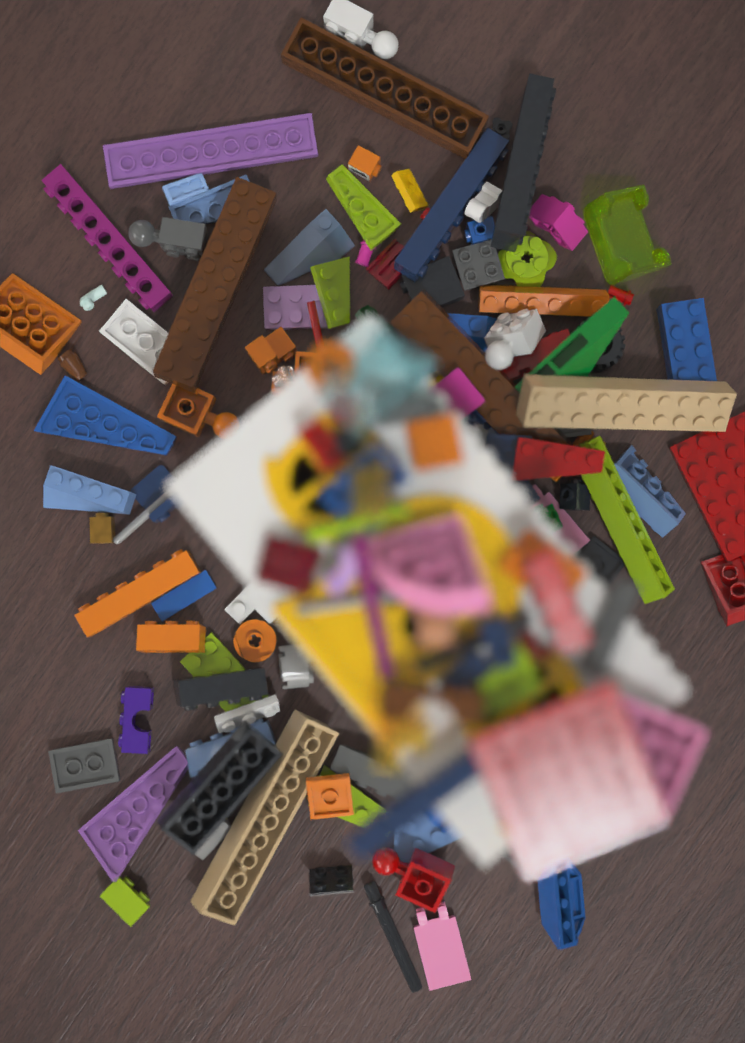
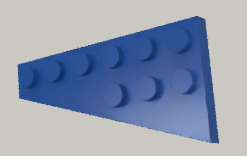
(90, 417)

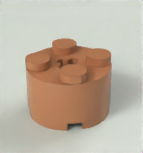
(435, 628)

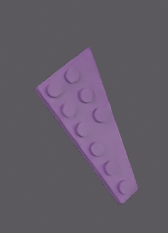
(126, 820)

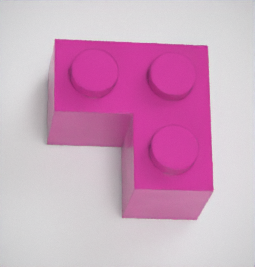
(558, 220)

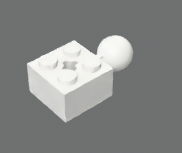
(356, 27)
(513, 336)

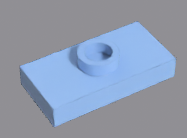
(184, 189)

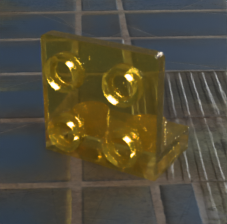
(367, 489)

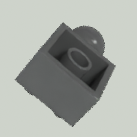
(174, 237)

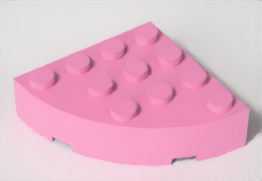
(431, 567)
(666, 744)

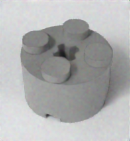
(294, 667)

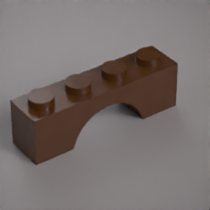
(465, 706)

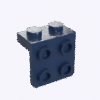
(151, 489)

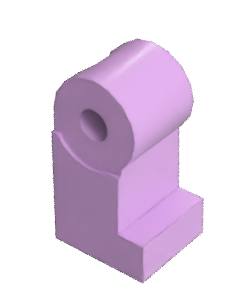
(345, 574)

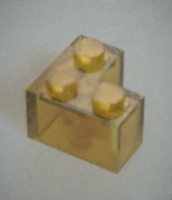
(398, 734)

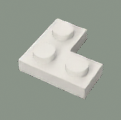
(245, 604)

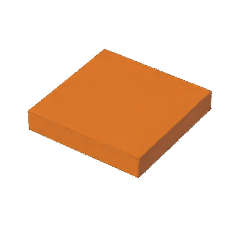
(434, 443)
(329, 796)

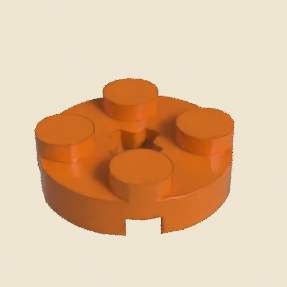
(322, 356)
(266, 645)

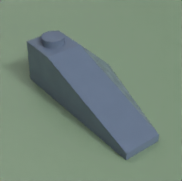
(316, 244)

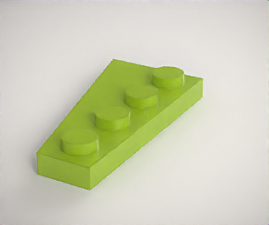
(366, 212)

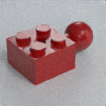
(422, 879)

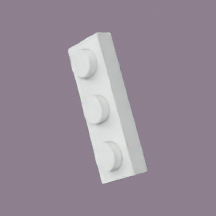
(251, 712)

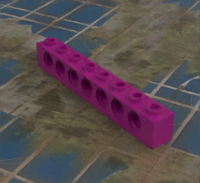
(61, 179)

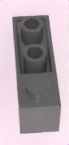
(409, 410)

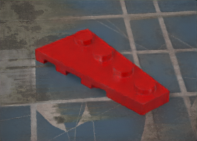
(549, 459)

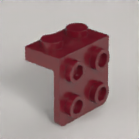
(288, 565)

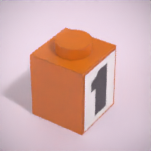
(364, 163)

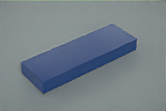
(184, 595)

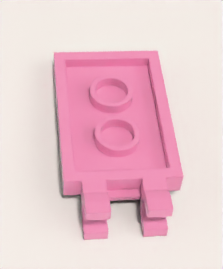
(570, 531)
(441, 949)

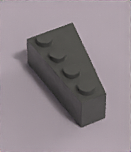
(360, 766)

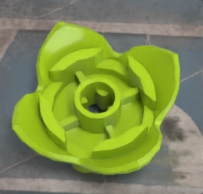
(532, 273)

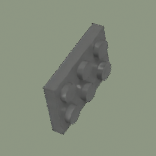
(84, 765)

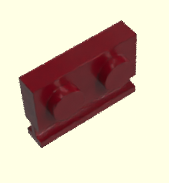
(383, 266)

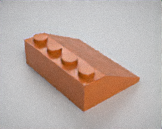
(32, 324)

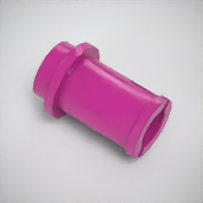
(364, 254)

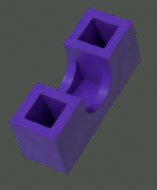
(134, 738)

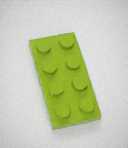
(214, 661)

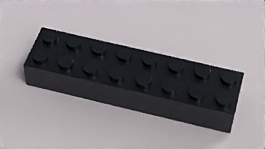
(524, 163)

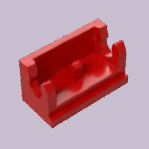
(321, 446)

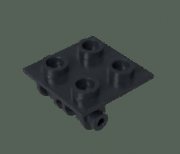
(331, 880)

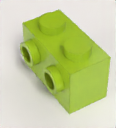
(126, 900)

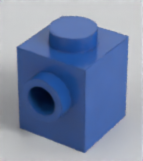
(479, 232)

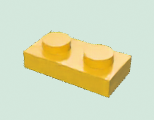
(409, 190)

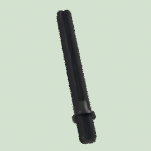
(392, 936)

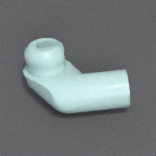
(88, 299)

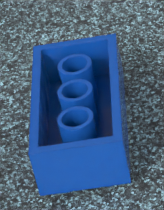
(686, 341)

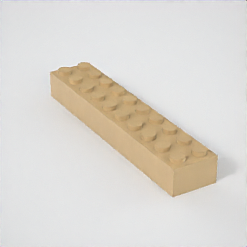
(624, 403)
(263, 819)

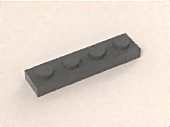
(608, 627)

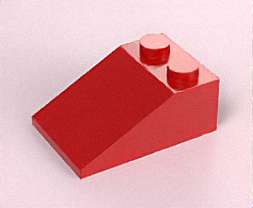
(727, 586)

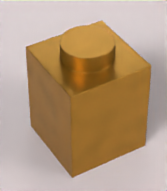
(102, 528)

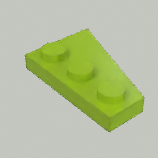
(333, 289)
(509, 685)

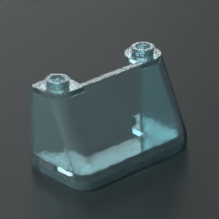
(375, 381)

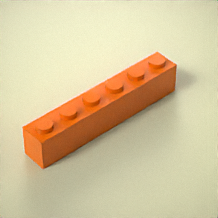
(544, 299)
(138, 593)

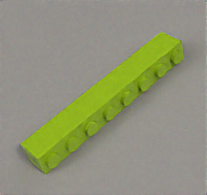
(627, 528)

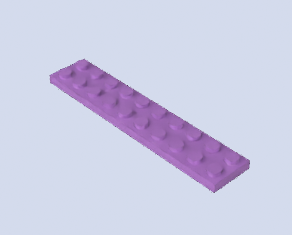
(210, 151)

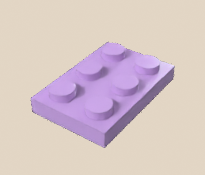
(288, 307)

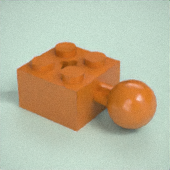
(200, 413)

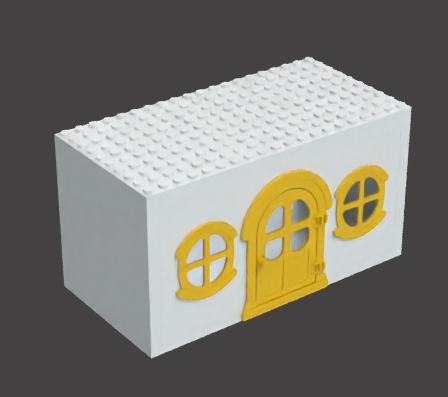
(243, 494)

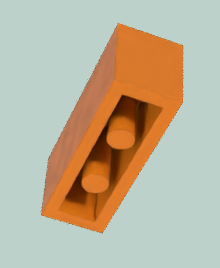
(171, 637)

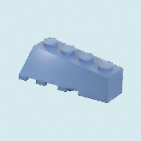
(75, 492)
(651, 502)
(201, 752)

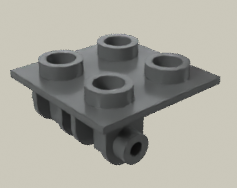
(478, 265)

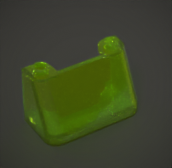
(622, 235)

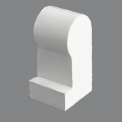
(484, 203)

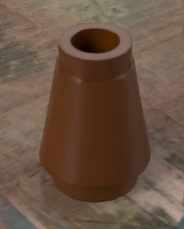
(72, 364)

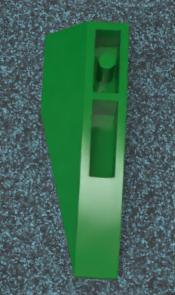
(585, 346)

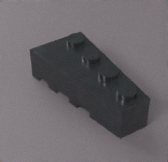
(220, 687)

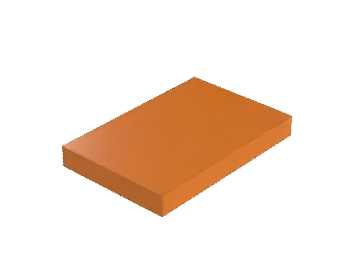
(530, 545)

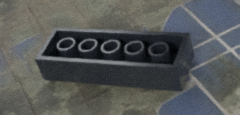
(219, 787)

